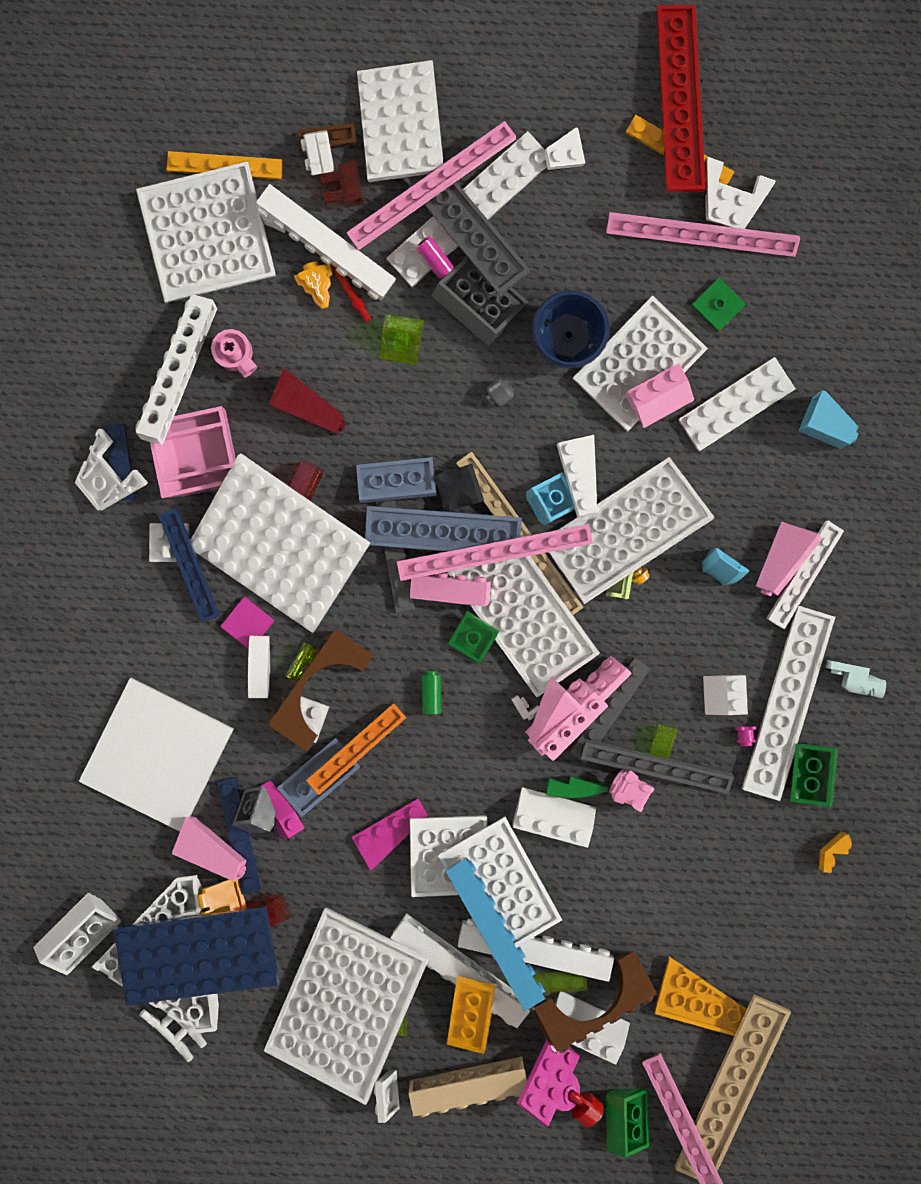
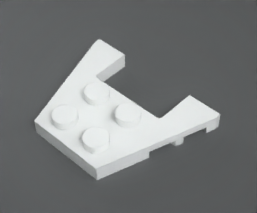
(730, 205)
(99, 480)

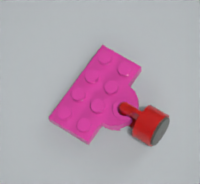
(556, 1088)

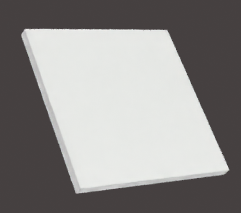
(206, 232)
(156, 754)

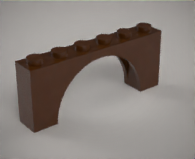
(336, 651)
(633, 989)

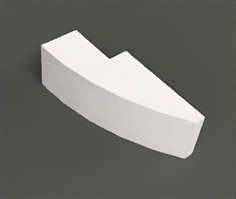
(258, 667)

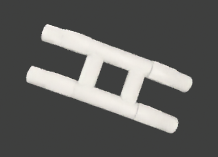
(174, 1039)

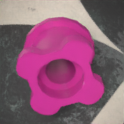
(745, 735)

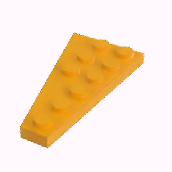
(696, 1001)

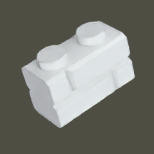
(318, 152)

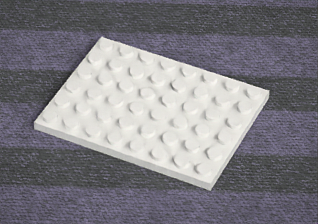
(278, 543)
(346, 1005)

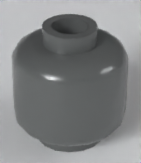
(500, 392)

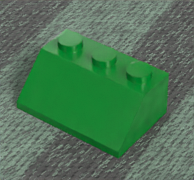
(814, 774)
(627, 1121)

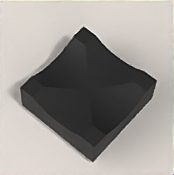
(458, 487)

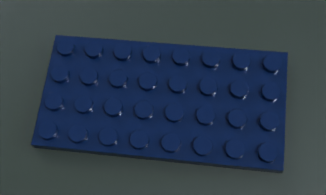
(196, 956)

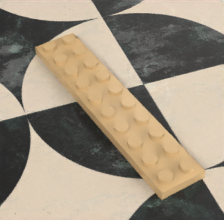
(737, 1079)

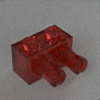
(350, 190)
(276, 908)

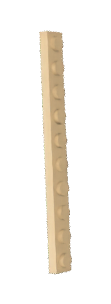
(500, 507)

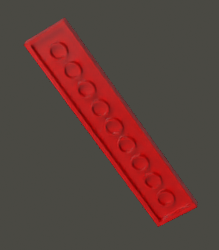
(680, 98)

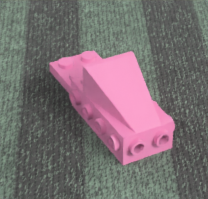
(562, 708)

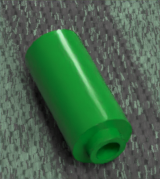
(431, 693)

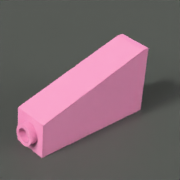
(785, 557)
(204, 848)

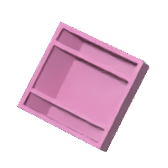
(194, 453)

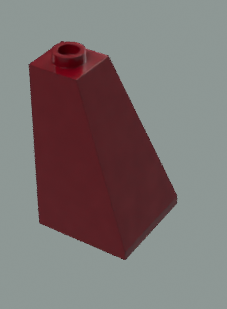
(302, 403)

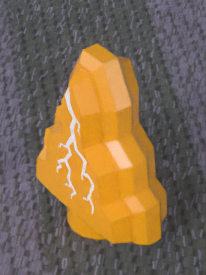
(316, 282)

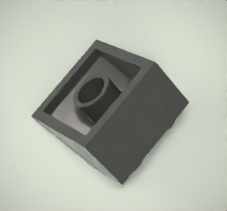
(255, 811)

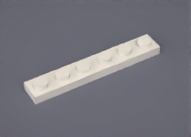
(804, 577)

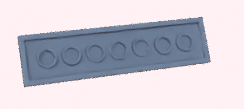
(436, 528)

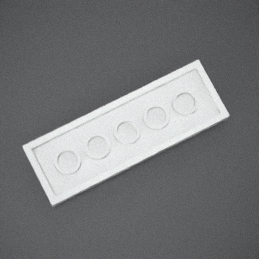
(736, 404)

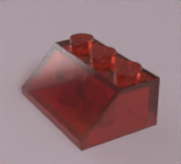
(306, 479)

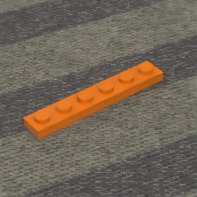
(356, 749)

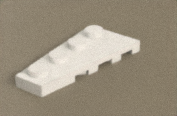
(580, 472)

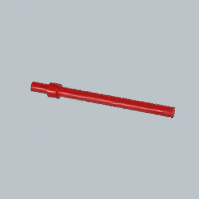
(357, 303)

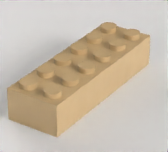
(467, 1087)

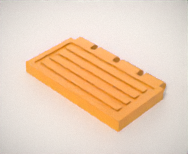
(222, 897)

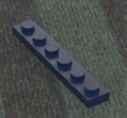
(189, 565)
(239, 838)

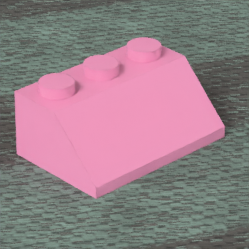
(660, 395)

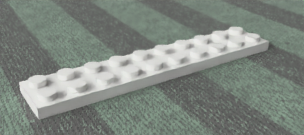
(487, 191)
(788, 703)

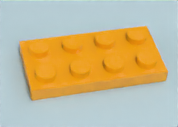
(471, 1014)

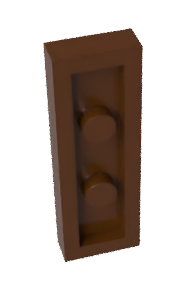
(338, 135)

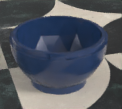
(574, 314)

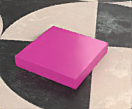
(247, 621)

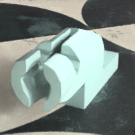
(857, 679)

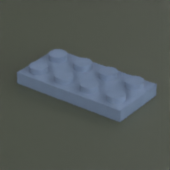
(396, 480)
(297, 789)

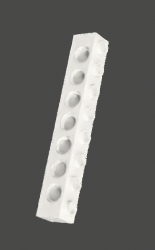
(179, 378)

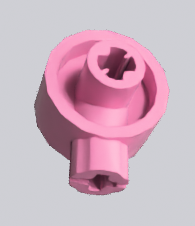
(234, 360)

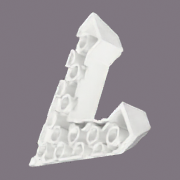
(175, 902)

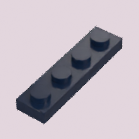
(119, 453)

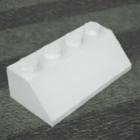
(554, 817)
(76, 934)
(606, 1043)

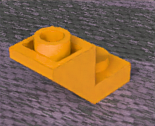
(838, 845)

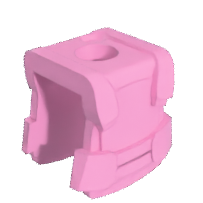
(629, 789)

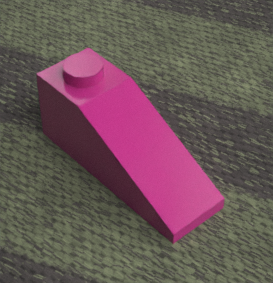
(286, 819)

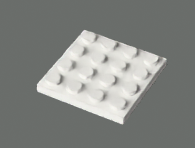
(427, 840)

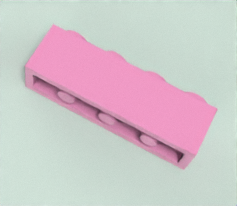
(451, 589)

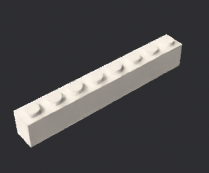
(324, 242)
(548, 953)
(453, 963)

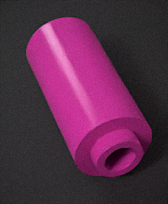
(434, 257)

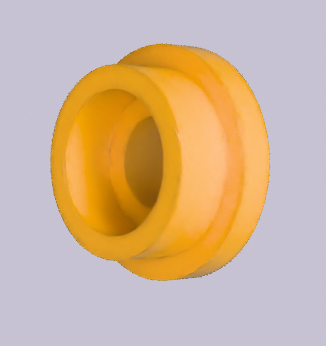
(640, 575)

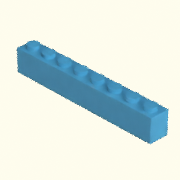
(495, 934)

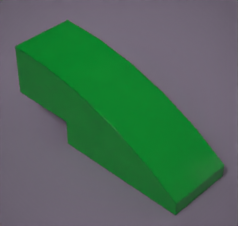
(574, 788)

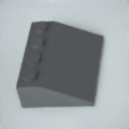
(476, 303)

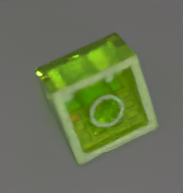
(401, 339)

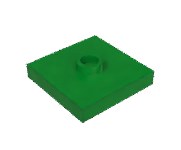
(718, 304)
(473, 637)

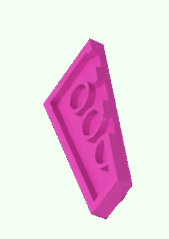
(387, 833)

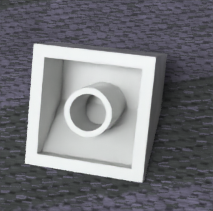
(725, 695)

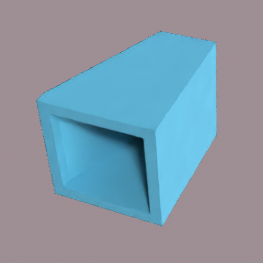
(828, 422)

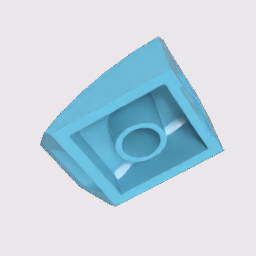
(550, 499)
(723, 567)

